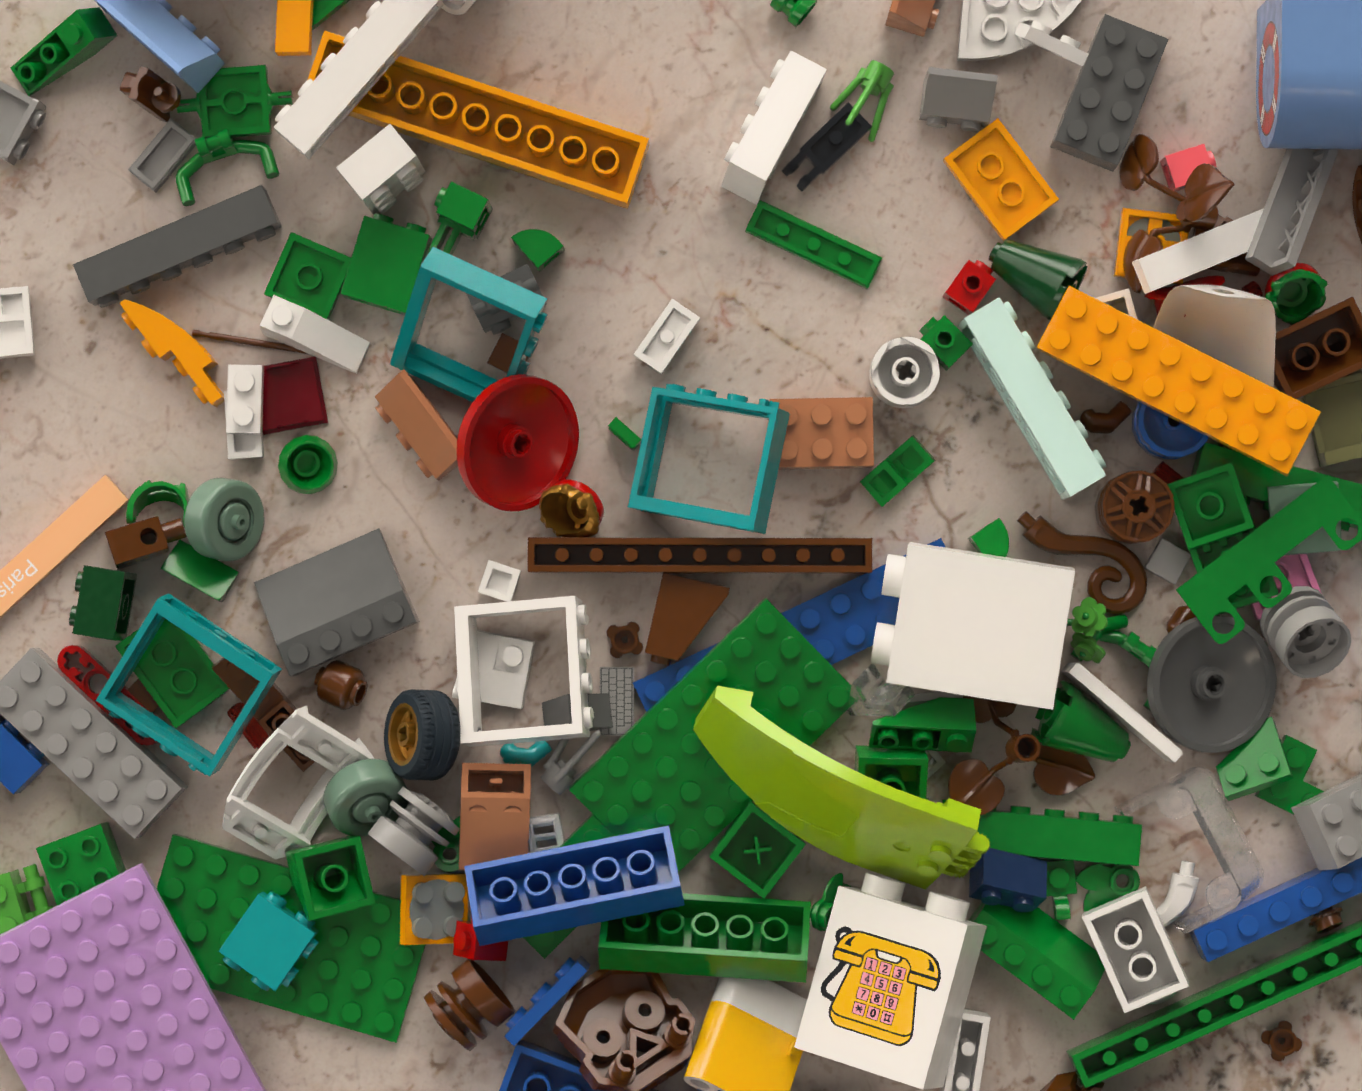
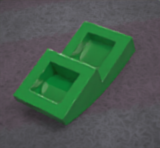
(897, 470)

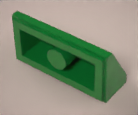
(199, 571)

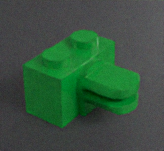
(460, 212)

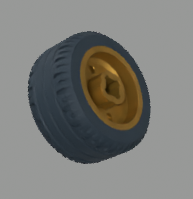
(422, 735)

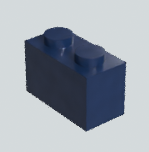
(1009, 880)

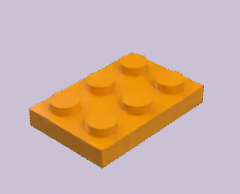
(1000, 179)

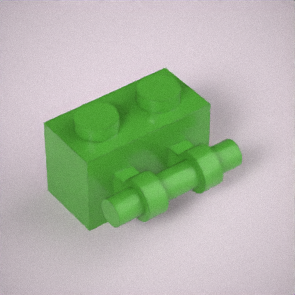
(13, 899)

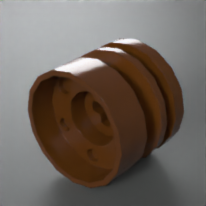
(1116, 515)
(469, 1004)

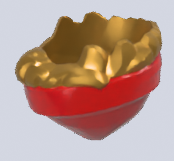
(571, 509)

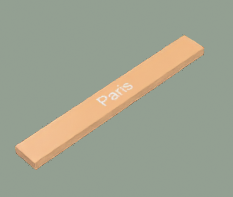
(59, 541)

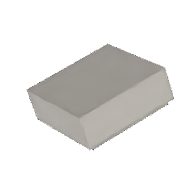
(1167, 561)

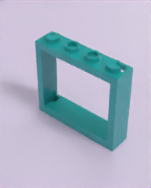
(483, 285)
(653, 444)
(215, 638)

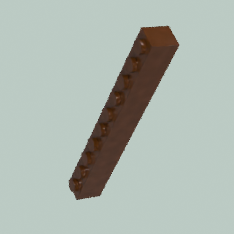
(699, 555)

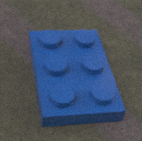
(545, 999)

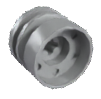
(1306, 633)
(414, 830)

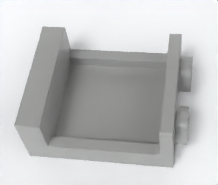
(18, 119)

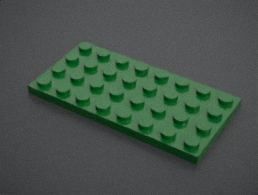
(663, 770)
(352, 977)

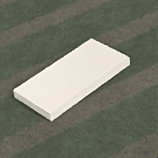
(1122, 712)

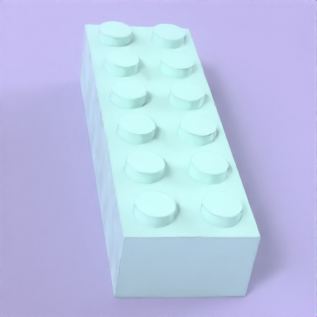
(1032, 399)

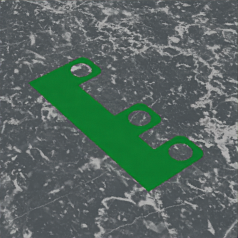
(1257, 552)

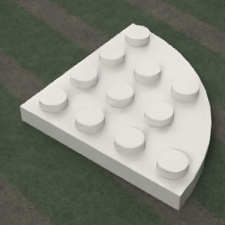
(990, 25)

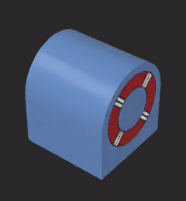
(1309, 74)

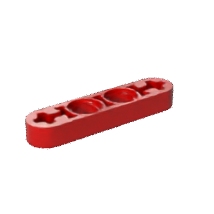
(74, 672)

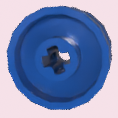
(1161, 439)

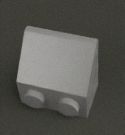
(957, 98)

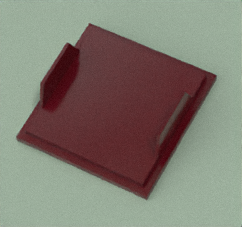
(292, 396)

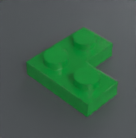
(1295, 790)

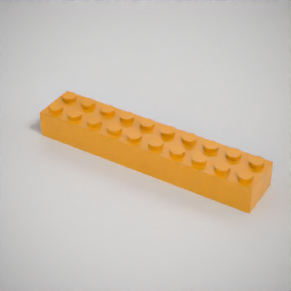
(500, 127)

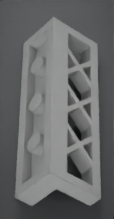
(1290, 209)

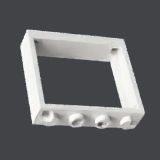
(468, 672)

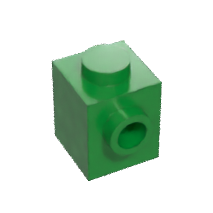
(945, 340)

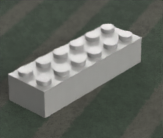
(87, 743)

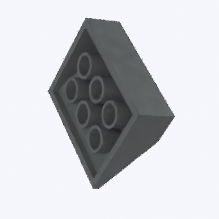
(335, 602)

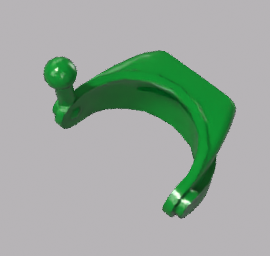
(155, 492)

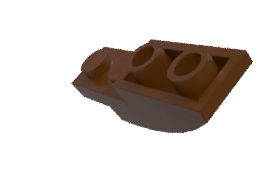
(271, 712)

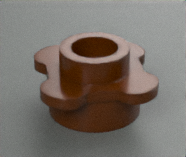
(618, 647)
(1326, 920)
(1291, 1043)

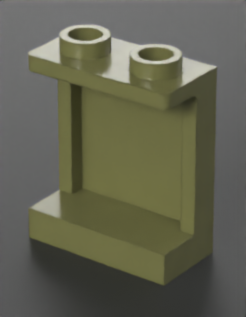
(1339, 426)

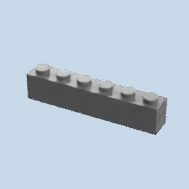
(177, 246)

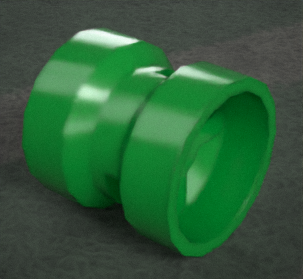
(794, 9)

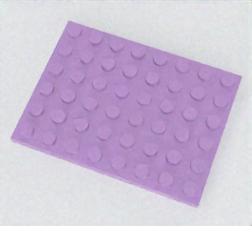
(114, 999)

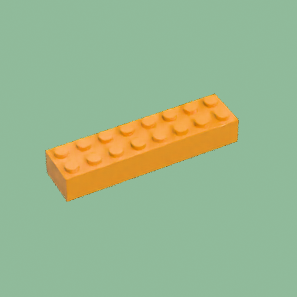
(1178, 381)

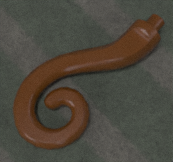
(1051, 540)

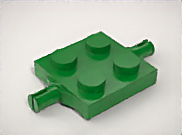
(236, 101)

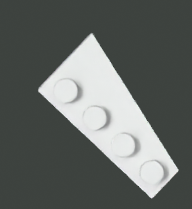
(772, 127)

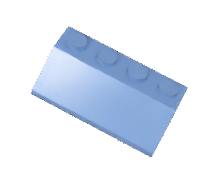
(168, 38)

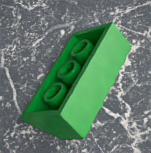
(1041, 954)

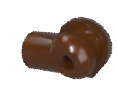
(1105, 422)

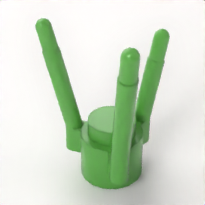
(874, 80)

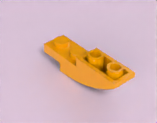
(169, 339)

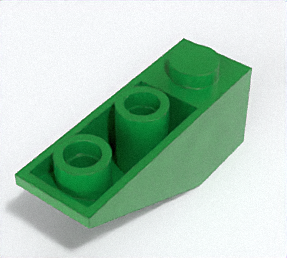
(64, 49)
(930, 726)

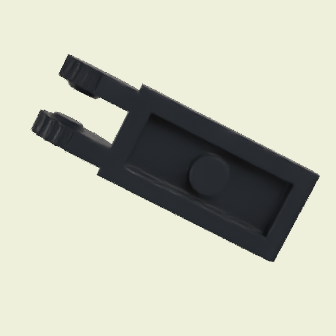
(828, 145)

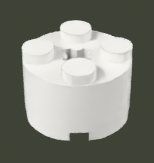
(923, 368)

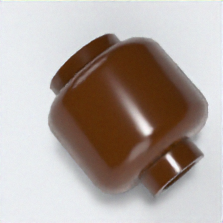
(340, 685)

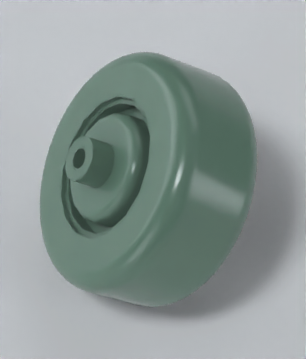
(224, 519)
(363, 794)

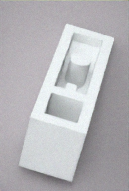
(313, 334)

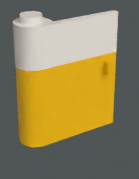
(747, 1038)

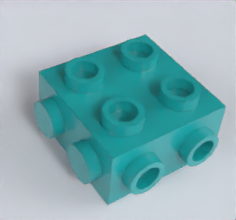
(270, 942)

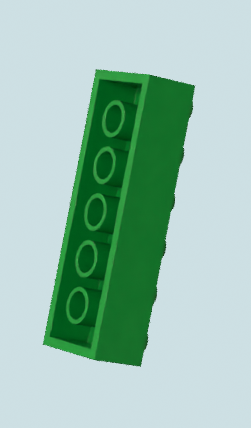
(713, 939)

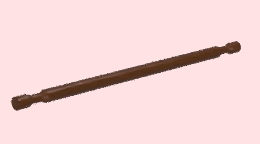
(248, 341)

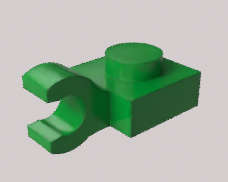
(1060, 883)

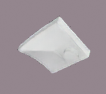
(16, 323)
(502, 669)

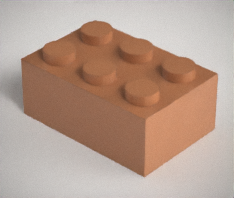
(828, 433)

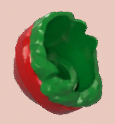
(1296, 293)

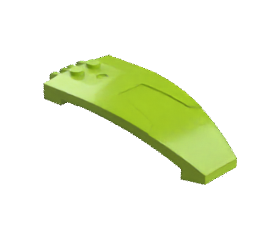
(835, 804)

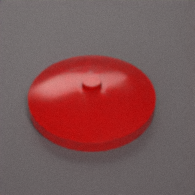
(517, 441)

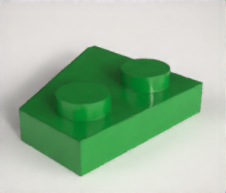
(1255, 764)

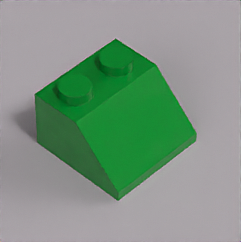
(894, 767)
(330, 877)

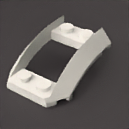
(313, 740)

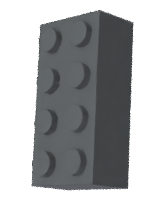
(1109, 93)

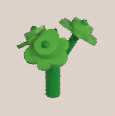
(1093, 623)

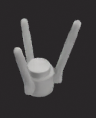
(560, 775)

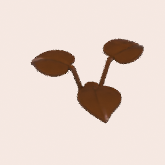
(1198, 210)
(1055, 773)

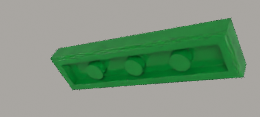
(813, 244)

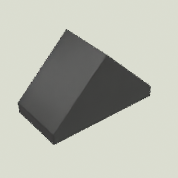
(558, 711)

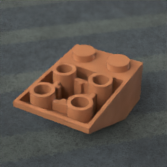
(494, 812)

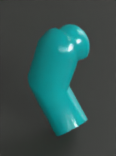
(532, 755)

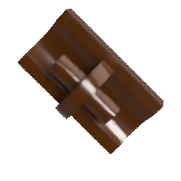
(151, 92)

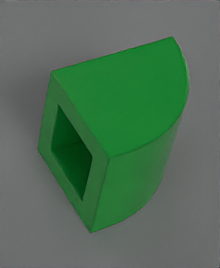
(538, 247)
(991, 539)

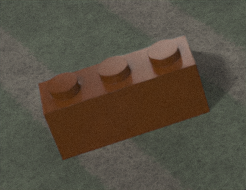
(1319, 349)

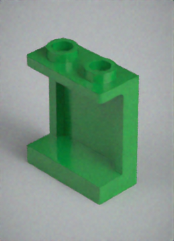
(385, 263)

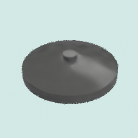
(1210, 691)

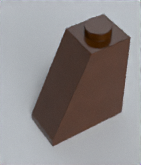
(680, 615)

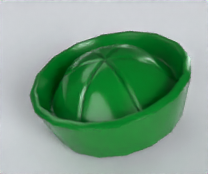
(307, 464)

